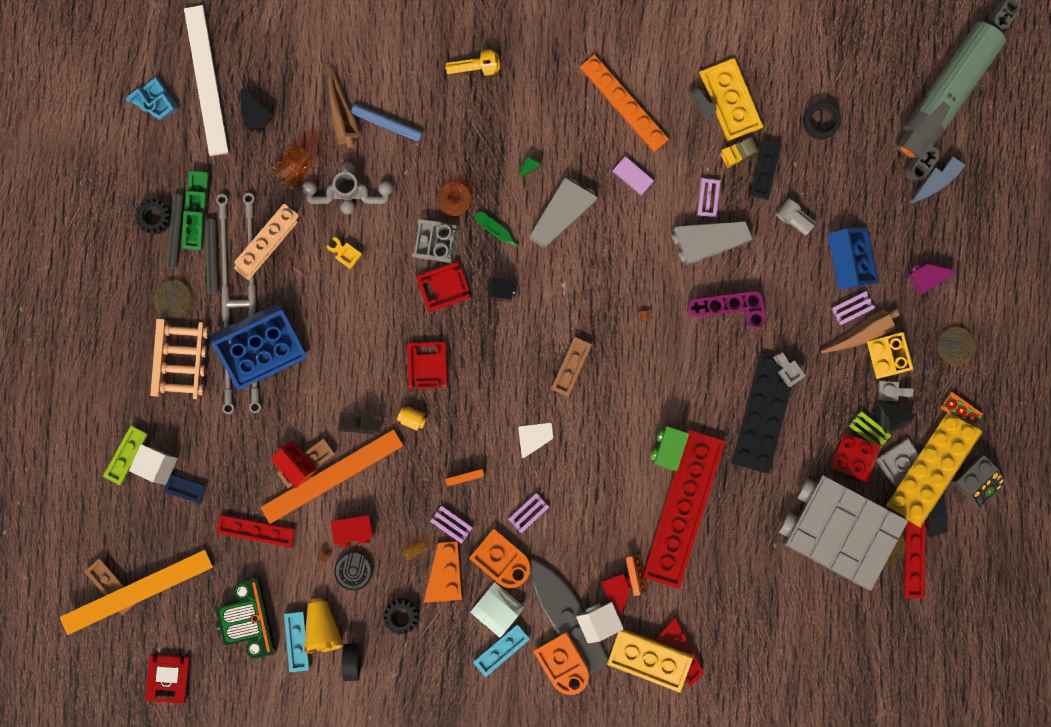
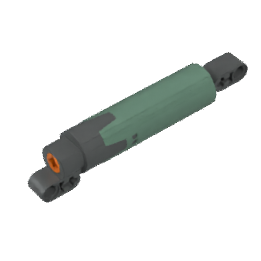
(953, 89)

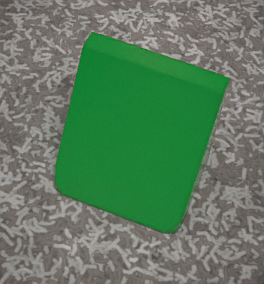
(529, 167)

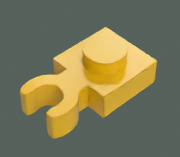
(346, 254)

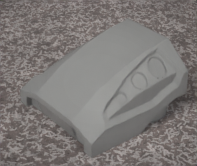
(436, 241)

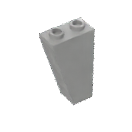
(564, 209)
(707, 240)

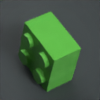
(669, 448)

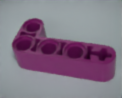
(725, 308)

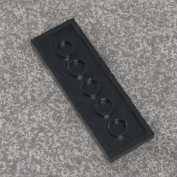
(762, 417)

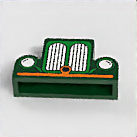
(247, 620)

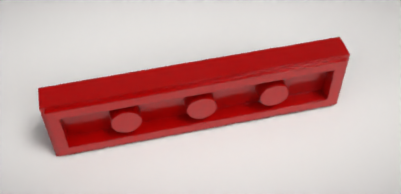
(255, 531)
(914, 561)

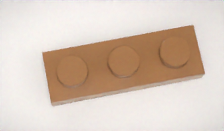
(571, 367)
(317, 455)
(105, 580)

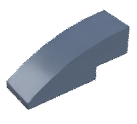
(938, 179)

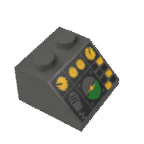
(979, 481)

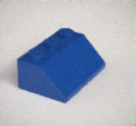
(852, 258)

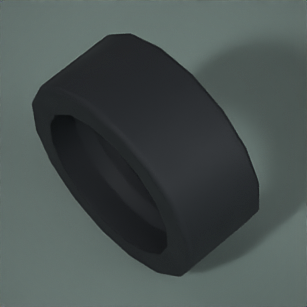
(821, 106)
(351, 662)

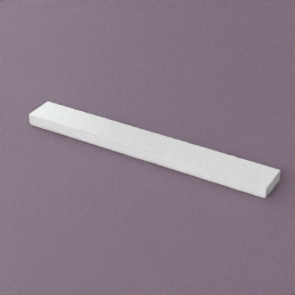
(206, 80)

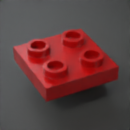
(855, 457)

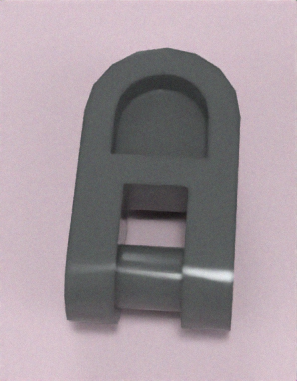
(699, 99)

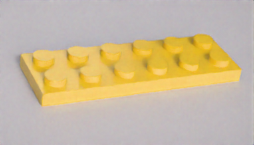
(933, 469)

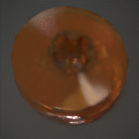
(461, 193)

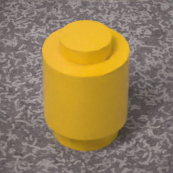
(412, 418)

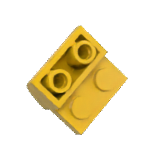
(890, 355)

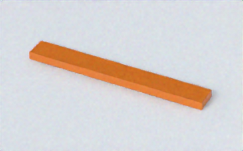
(332, 476)

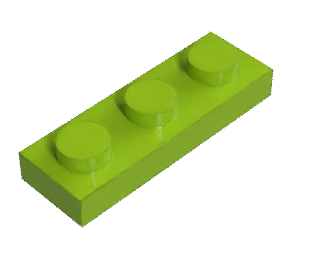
(125, 455)

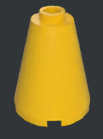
(321, 628)

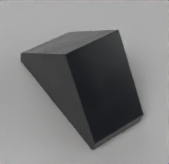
(891, 417)

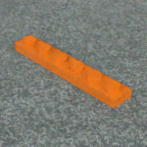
(624, 103)

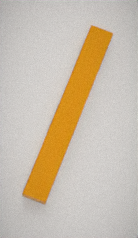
(136, 592)

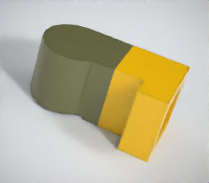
(739, 152)

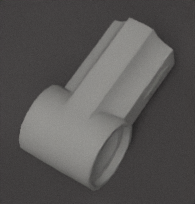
(791, 214)

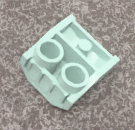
(497, 609)

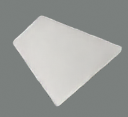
(534, 437)

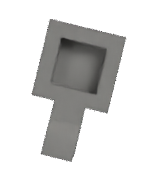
(790, 371)
(890, 391)

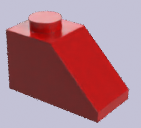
(617, 591)

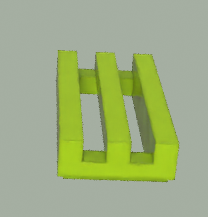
(857, 420)

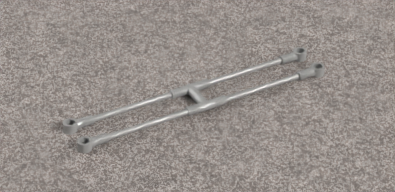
(226, 303)

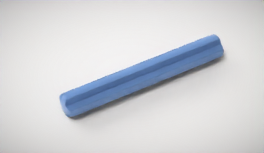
(386, 122)

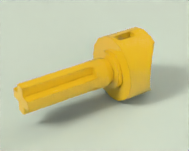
(477, 64)

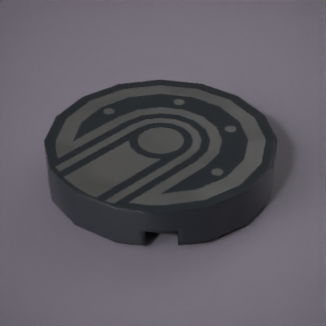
(353, 571)

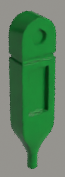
(494, 228)

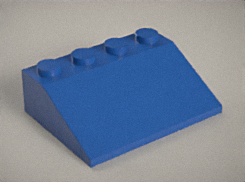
(258, 346)

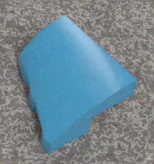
(154, 99)

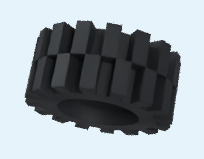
(141, 216)
(389, 616)

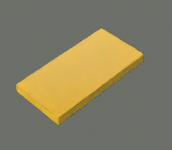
(733, 101)
(650, 660)

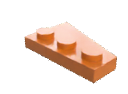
(445, 574)

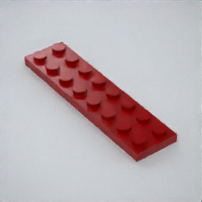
(683, 510)

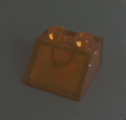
(293, 166)

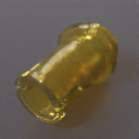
(414, 550)

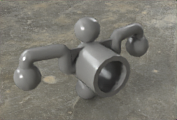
(359, 191)

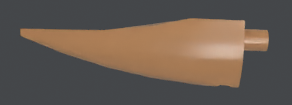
(343, 119)
(870, 329)

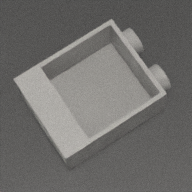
(842, 531)

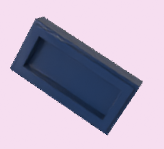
(185, 488)

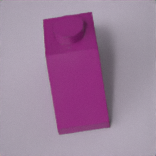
(928, 276)

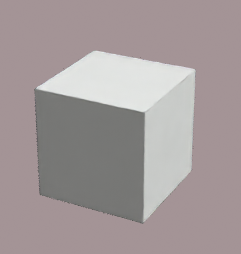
(153, 464)
(599, 622)

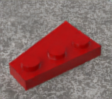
(674, 637)

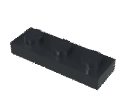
(765, 170)

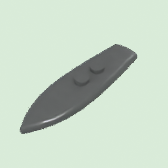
(561, 609)

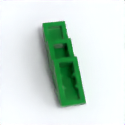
(195, 210)

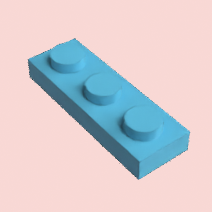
(295, 638)
(501, 650)

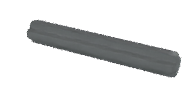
(174, 231)
(211, 256)

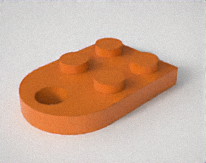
(499, 560)
(562, 663)

